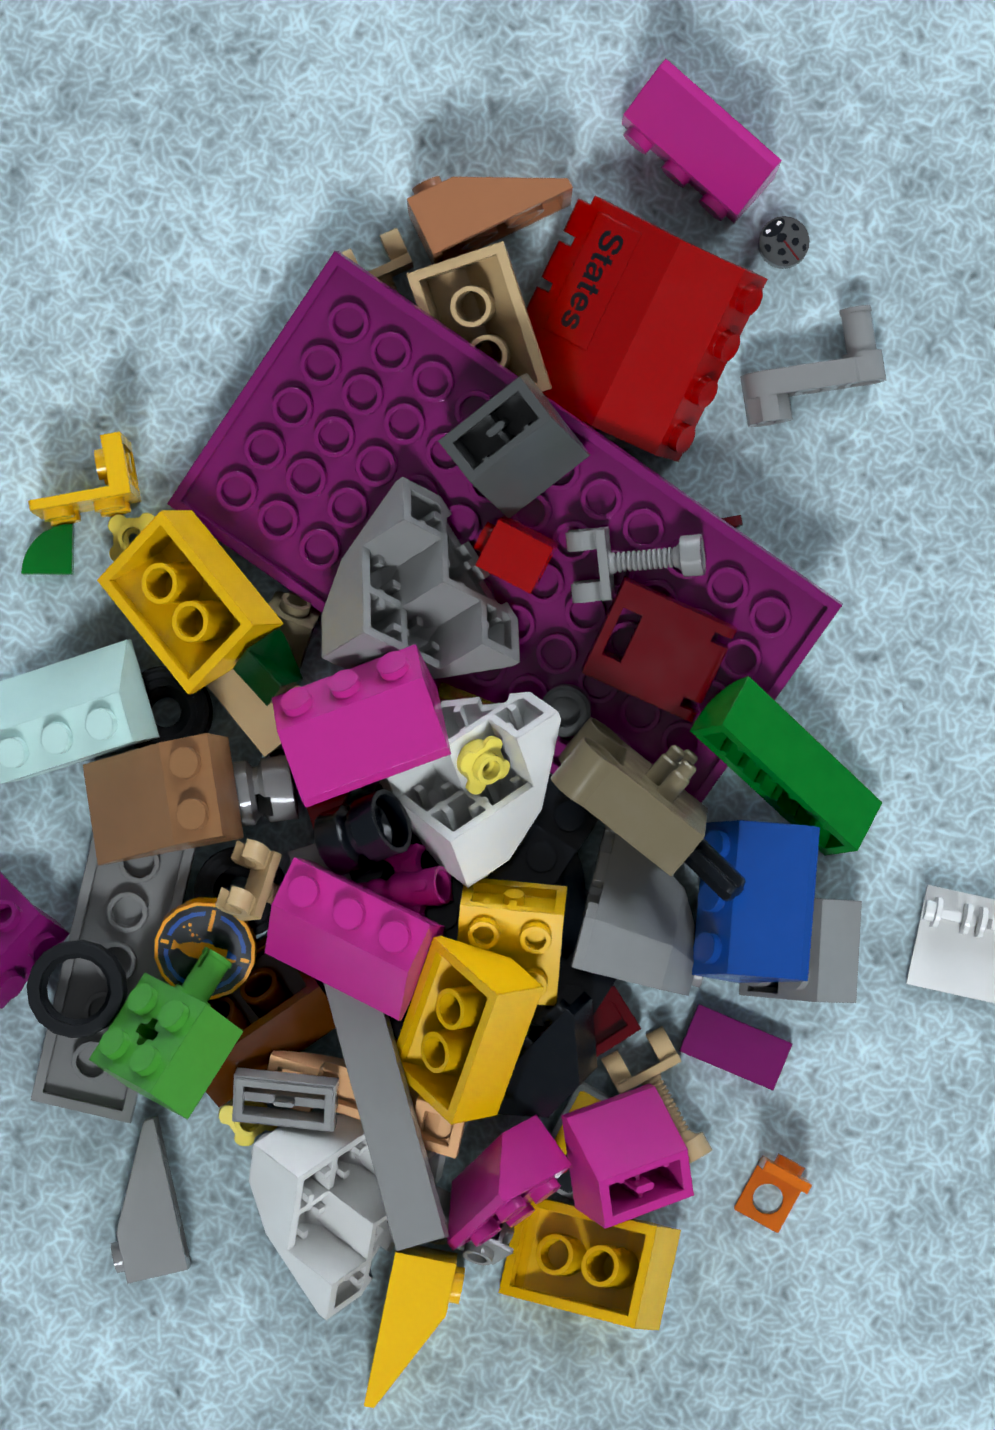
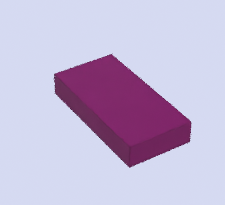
(735, 1047)

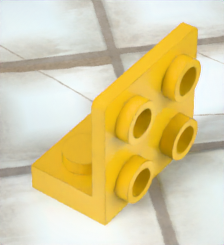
(117, 469)
(519, 923)

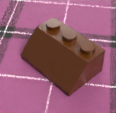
(276, 1011)

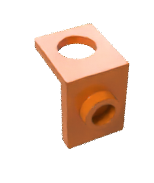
(781, 1173)

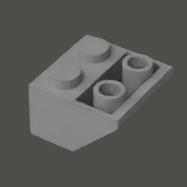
(832, 958)

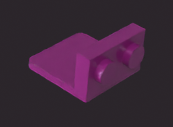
(23, 938)

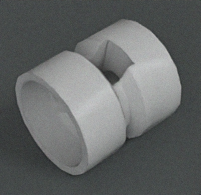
(266, 790)

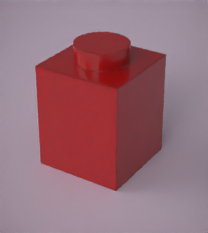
(514, 553)

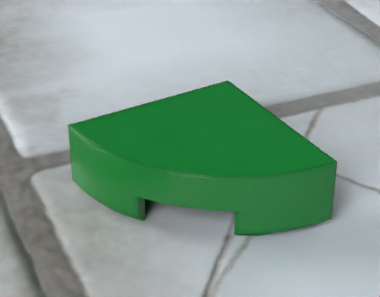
(51, 552)

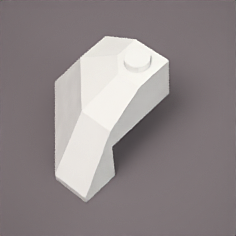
(481, 831)
(323, 1208)

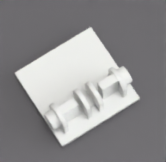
(955, 945)

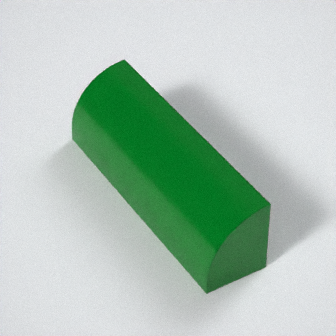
(787, 766)

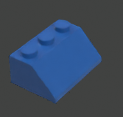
(769, 925)

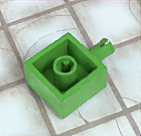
(170, 1037)

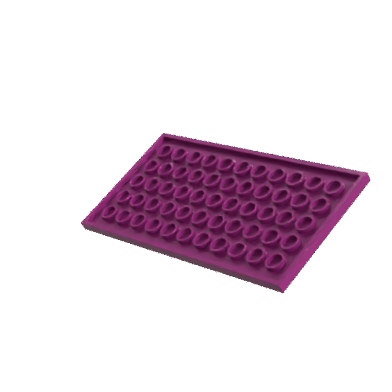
(363, 397)

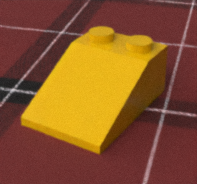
(591, 1270)
(415, 1304)

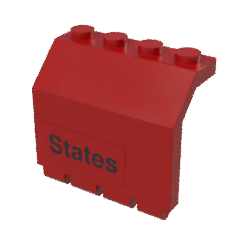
(638, 326)

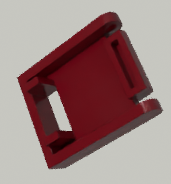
(667, 654)

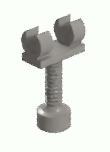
(687, 556)

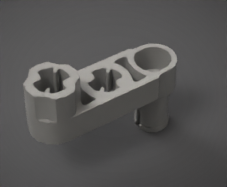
(768, 391)

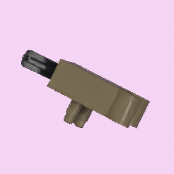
(645, 803)

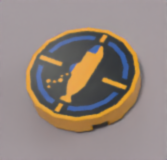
(202, 925)

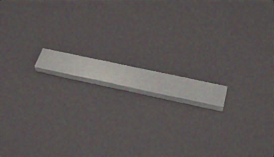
(386, 1113)

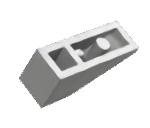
(150, 1221)

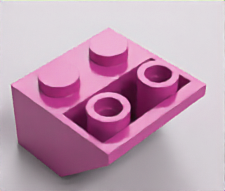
(625, 1157)
(504, 1182)

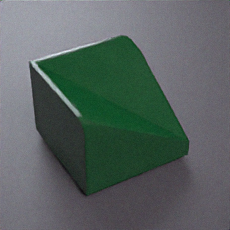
(269, 667)

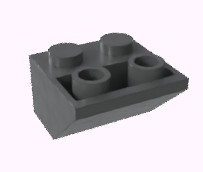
(514, 446)

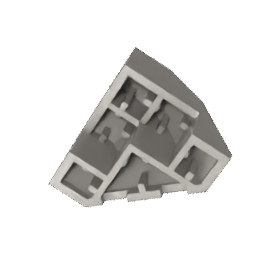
(416, 585)
(636, 922)

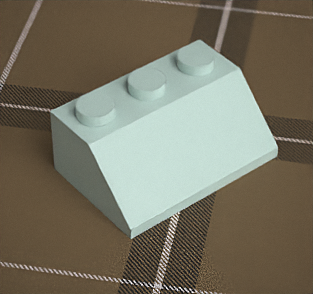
(73, 712)

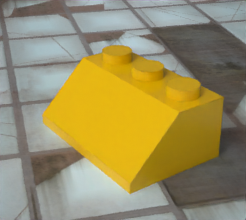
(188, 599)
(466, 1028)

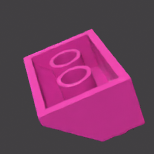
(699, 143)
(361, 725)
(349, 937)

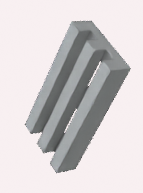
(287, 1091)

